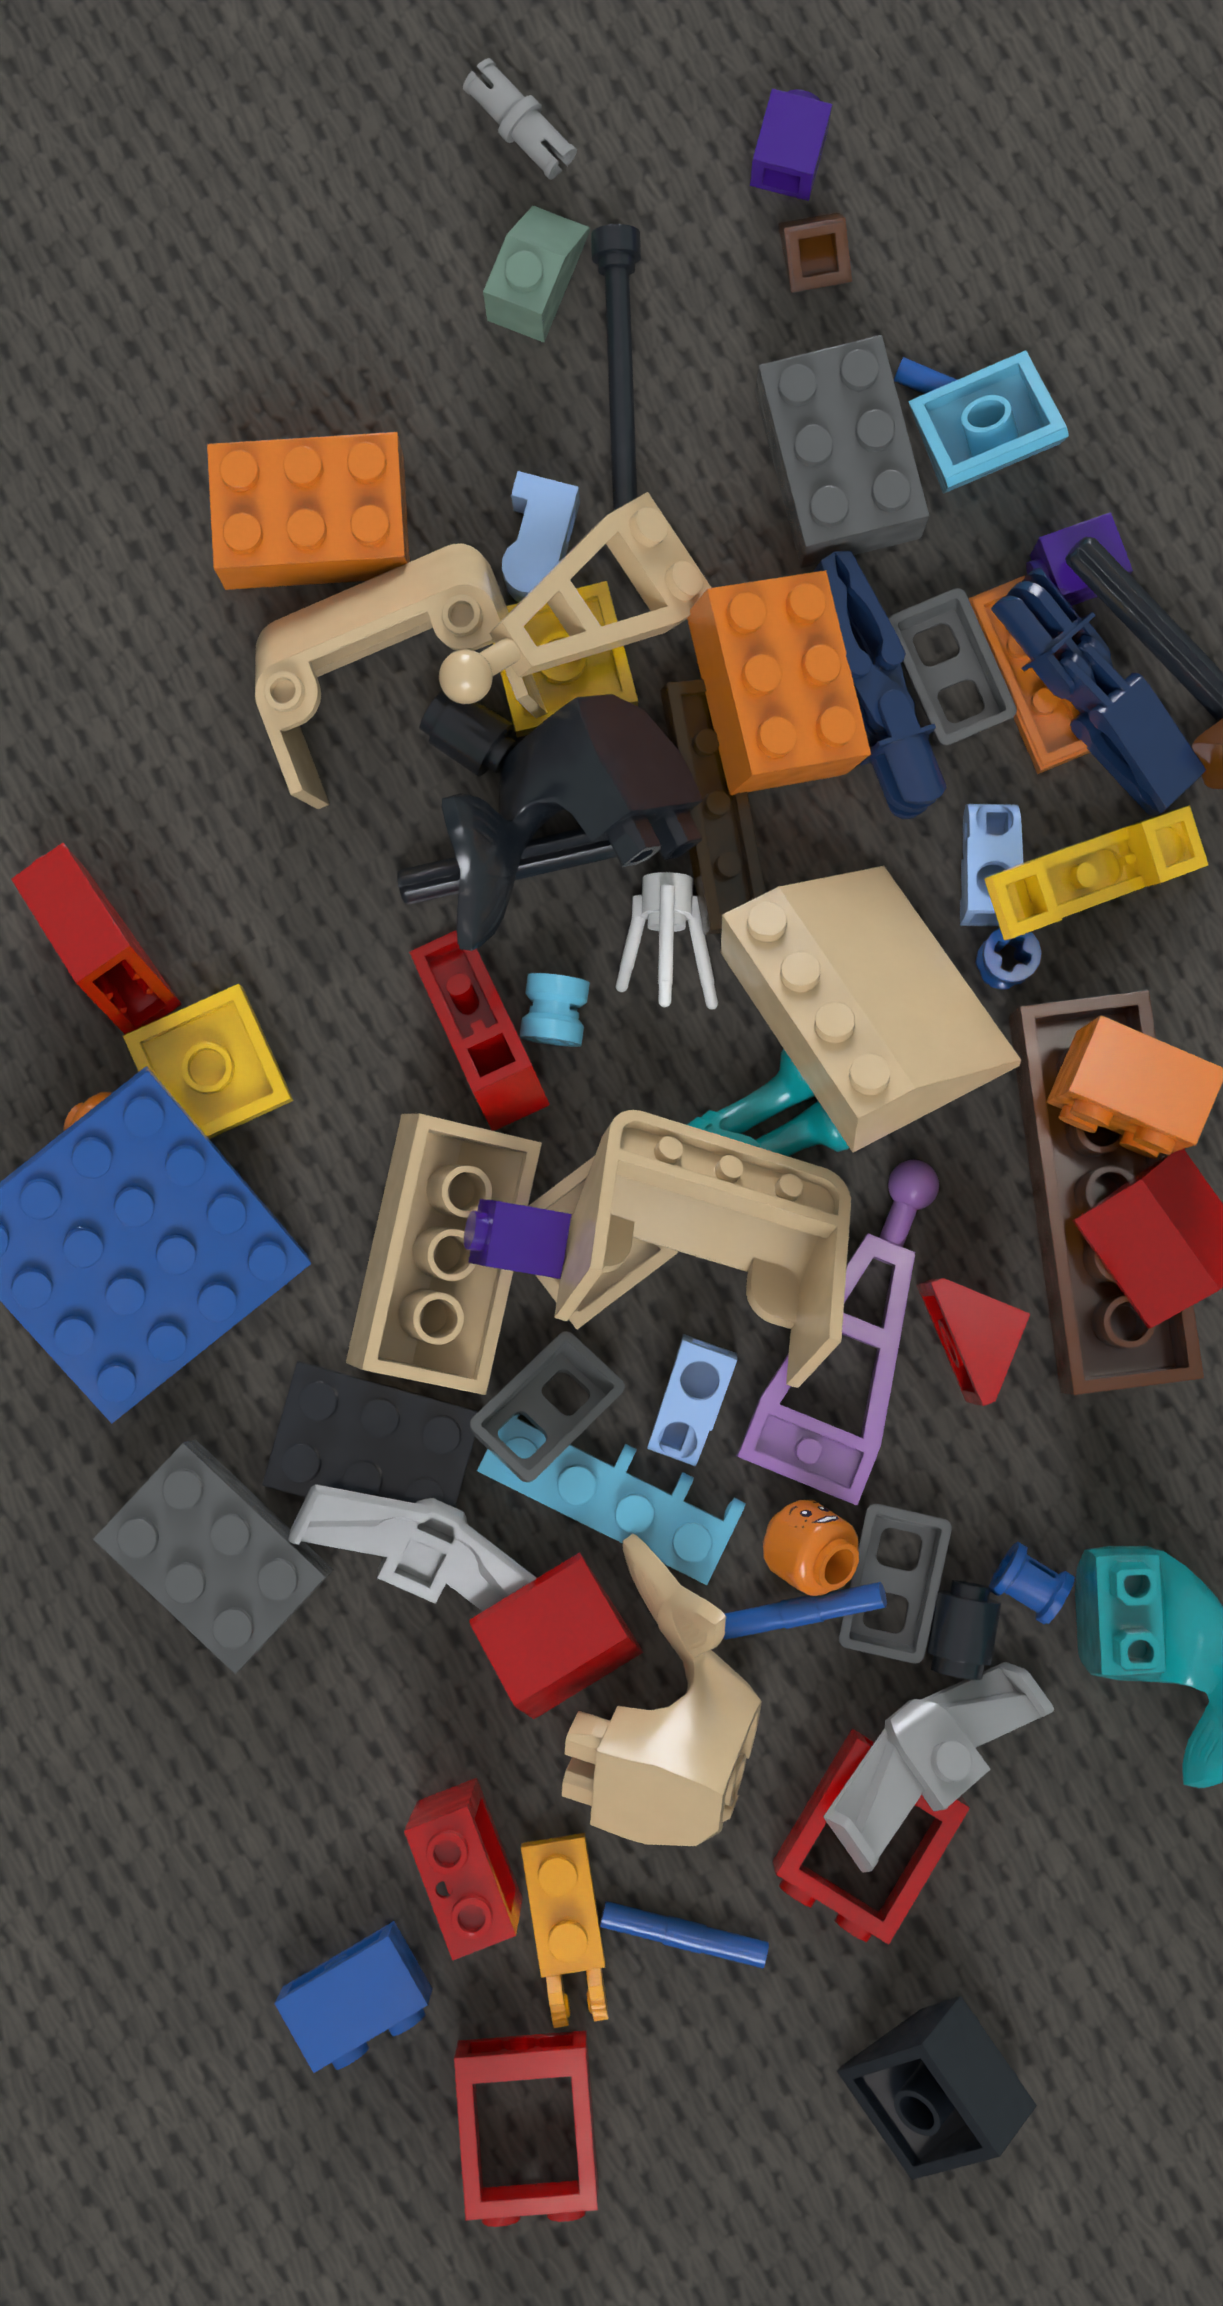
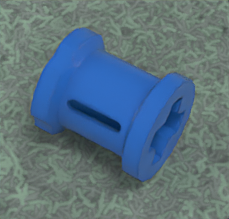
(989, 963)
(1031, 1583)

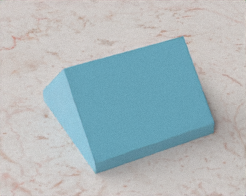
(987, 421)

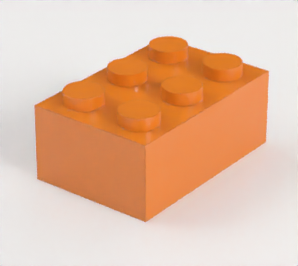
(307, 510)
(778, 682)

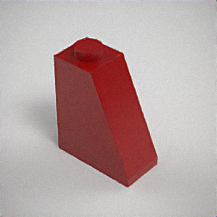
(94, 941)

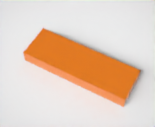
(1040, 714)

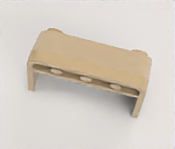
(441, 591)
(724, 1205)

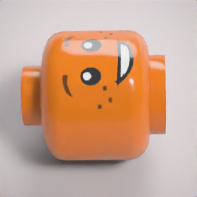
(811, 1548)

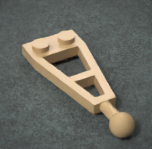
(652, 561)

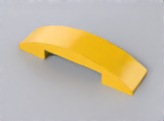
(1095, 871)

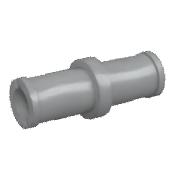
(519, 118)

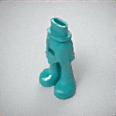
(781, 1092)

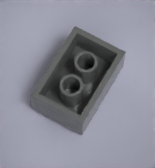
(841, 450)
(213, 1554)

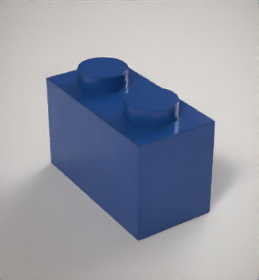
(355, 1999)

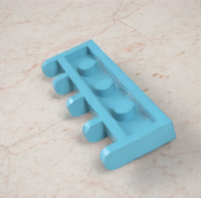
(619, 1502)

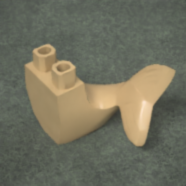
(677, 1767)

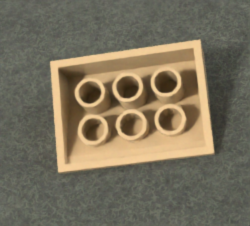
(863, 1001)

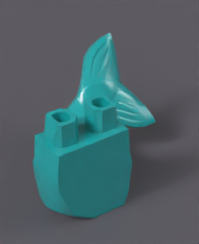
(1155, 1623)

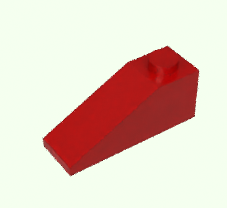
(479, 1031)

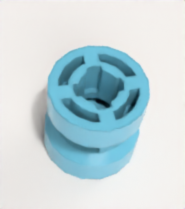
(554, 1009)

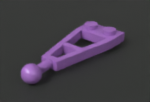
(813, 1449)

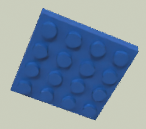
(135, 1245)

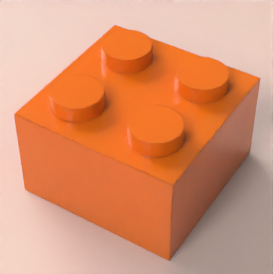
(1135, 1088)

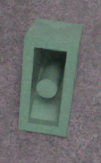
(533, 272)

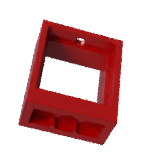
(460, 1845)
(809, 1886)
(525, 2059)

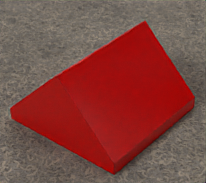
(1160, 1238)
(975, 1335)
(554, 1637)

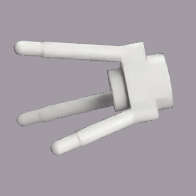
(667, 904)

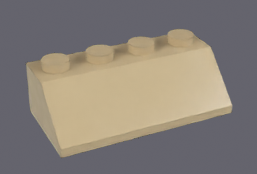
(421, 1301)

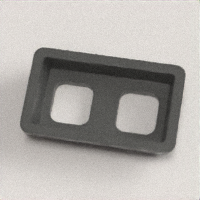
(973, 664)
(525, 1397)
(917, 1585)

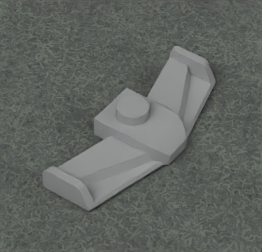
(420, 1543)
(930, 1753)

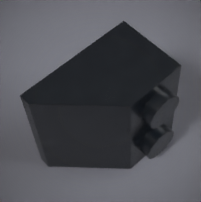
(939, 2090)

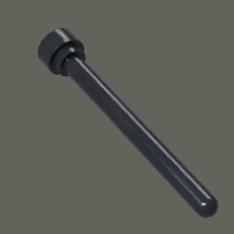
(615, 252)

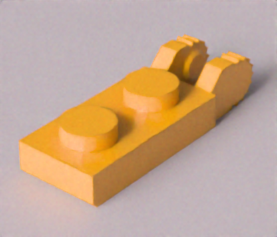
(565, 1920)

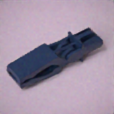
(1117, 717)
(896, 741)

